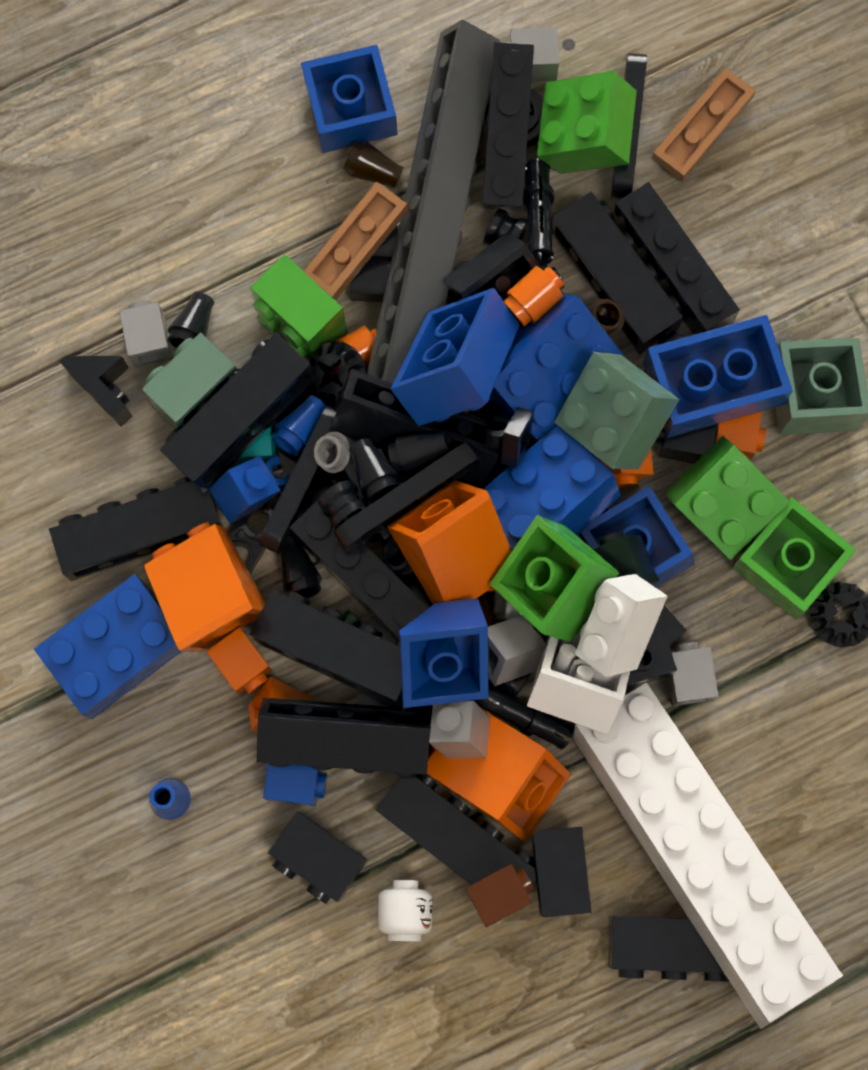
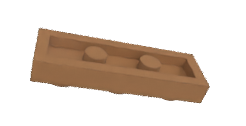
(703, 124)
(356, 240)

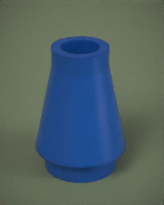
(296, 428)
(178, 802)

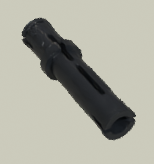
(539, 210)
(527, 719)

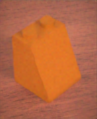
(453, 542)
(203, 588)
(509, 785)

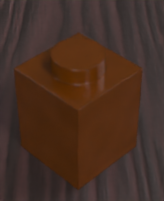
(500, 894)

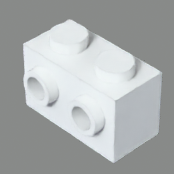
(620, 624)

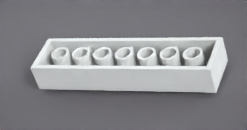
(707, 859)

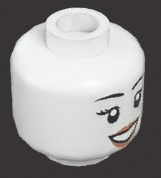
(405, 911)

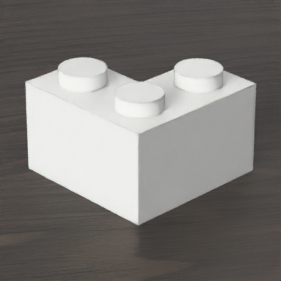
(574, 689)

